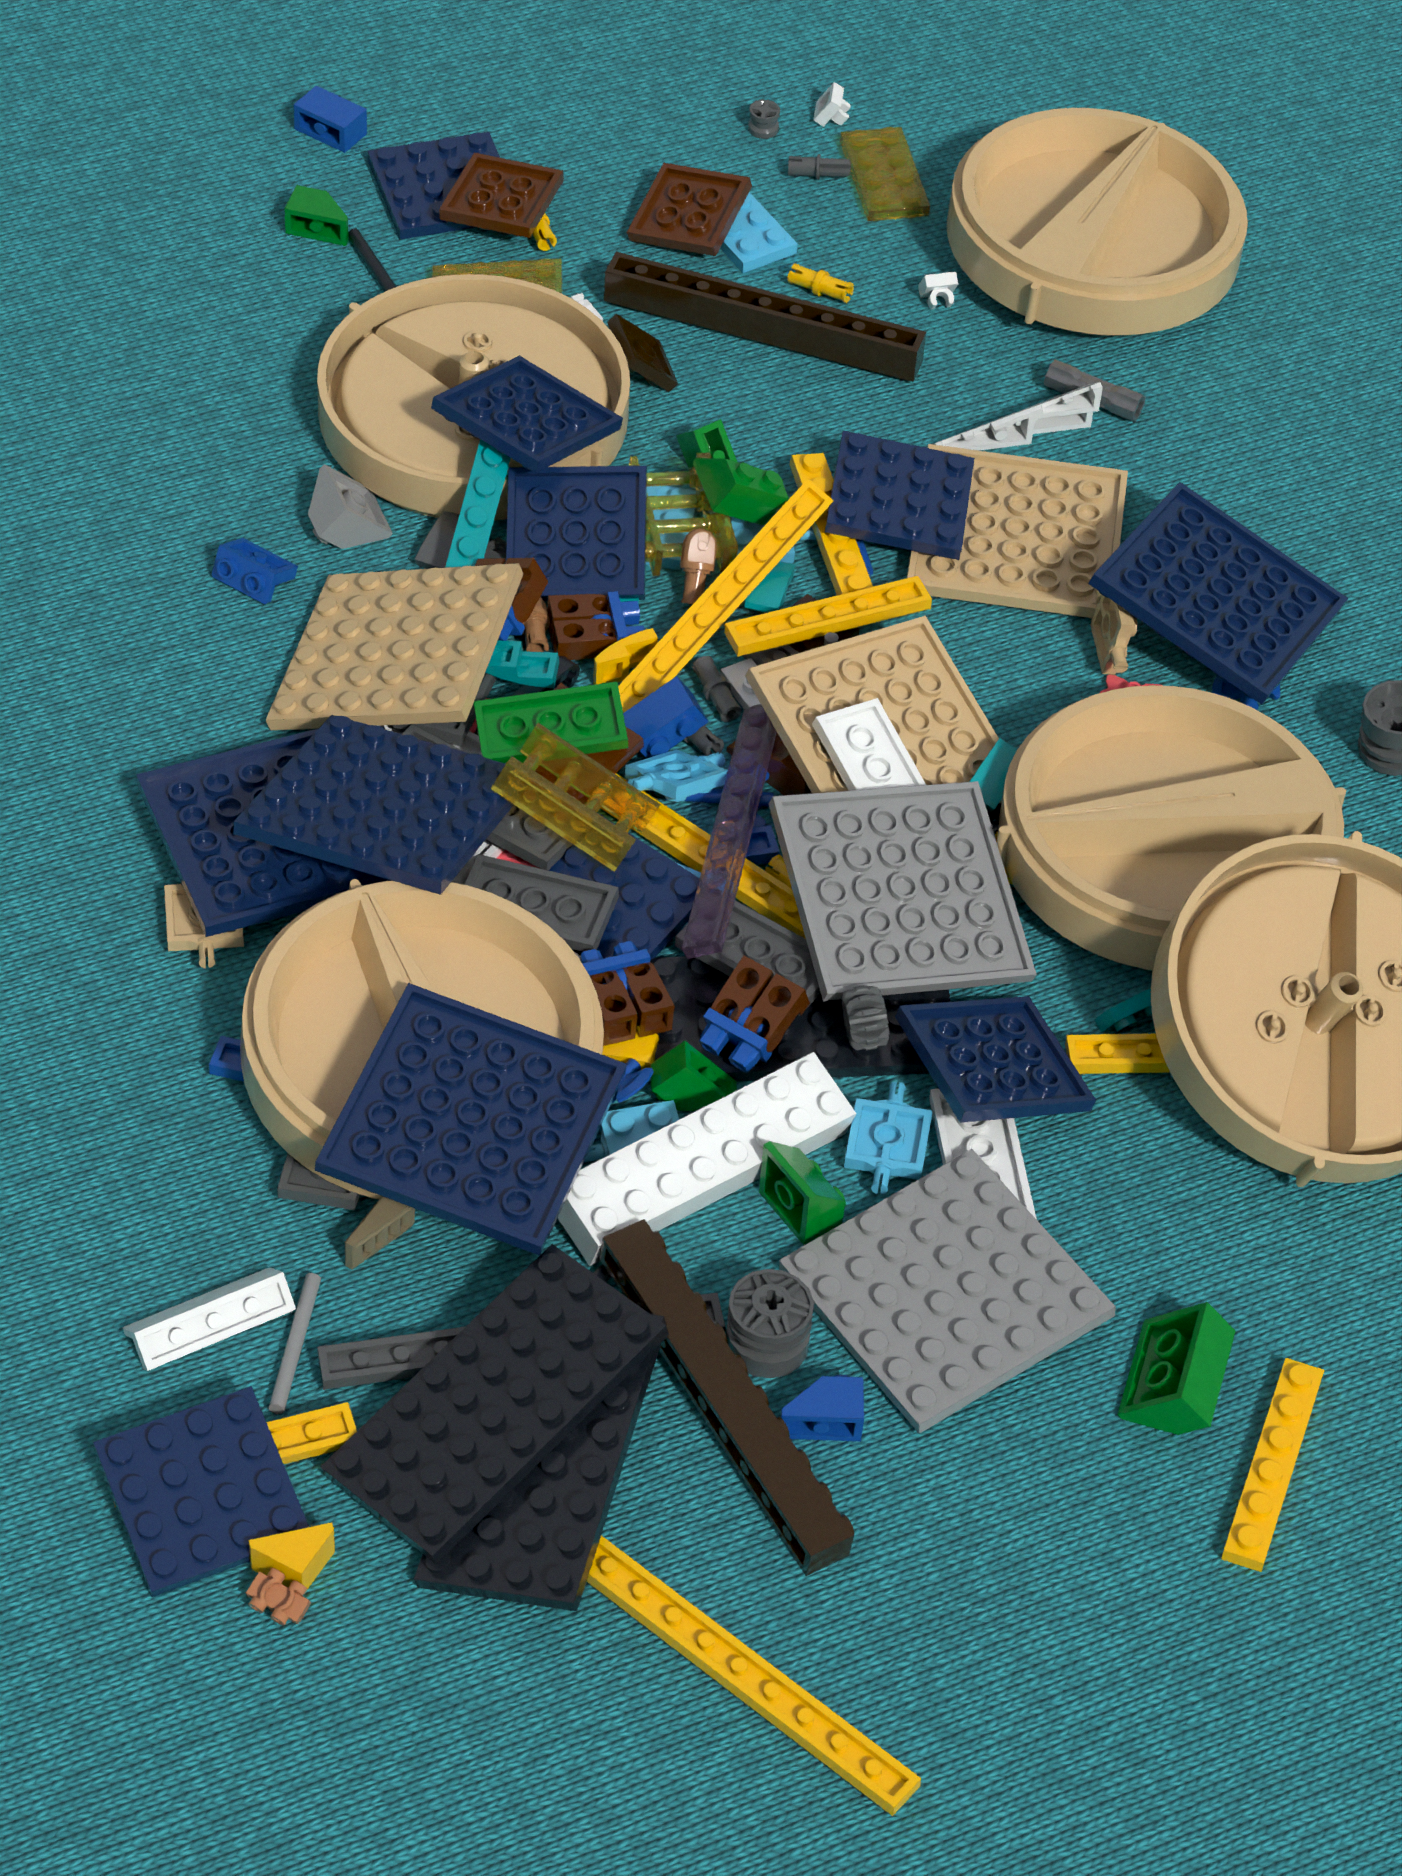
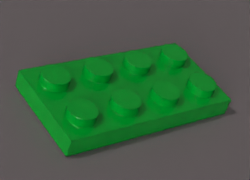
(582, 716)

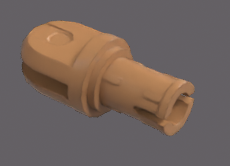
(697, 560)
(536, 627)

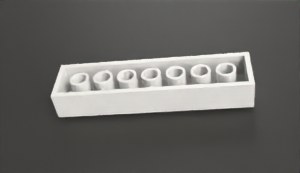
(704, 1154)

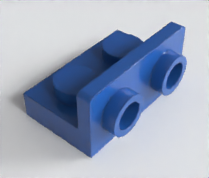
(251, 569)

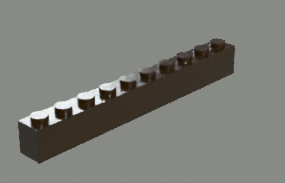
(764, 316)
(729, 1400)

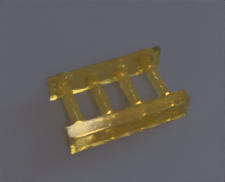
(714, 522)
(565, 814)

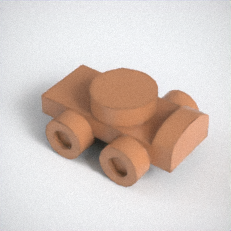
(282, 1601)

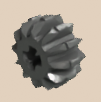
(865, 1017)

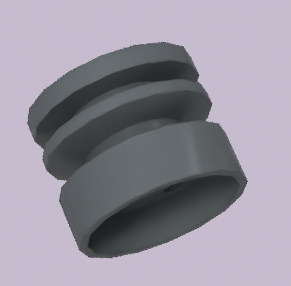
(1382, 728)
(770, 1322)

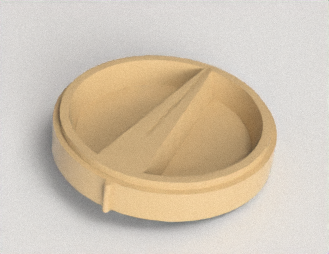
(1096, 221)
(430, 337)
(1141, 797)
(342, 968)
(1288, 1005)

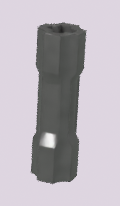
(1114, 398)

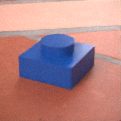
(762, 845)
(227, 1059)

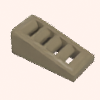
(378, 1228)

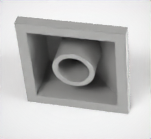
(345, 511)

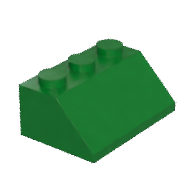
(1178, 1370)

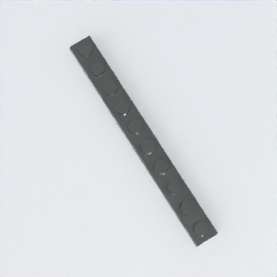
(407, 1354)

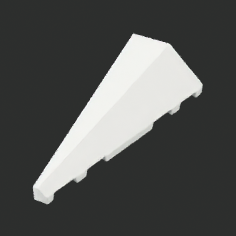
(1059, 413)

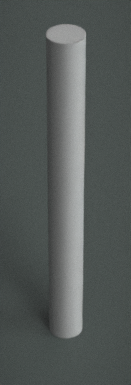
(294, 1343)

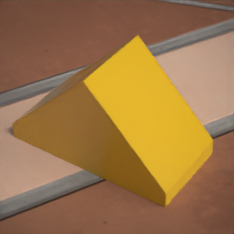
(294, 1553)

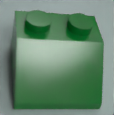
(741, 489)
(799, 1192)

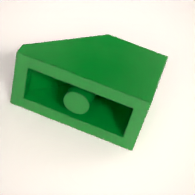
(315, 216)
(704, 439)
(689, 1079)

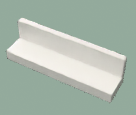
(210, 1317)

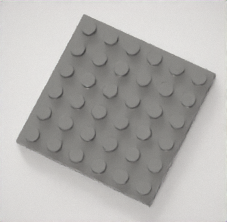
(901, 889)
(947, 1290)

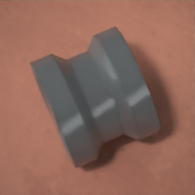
(764, 119)

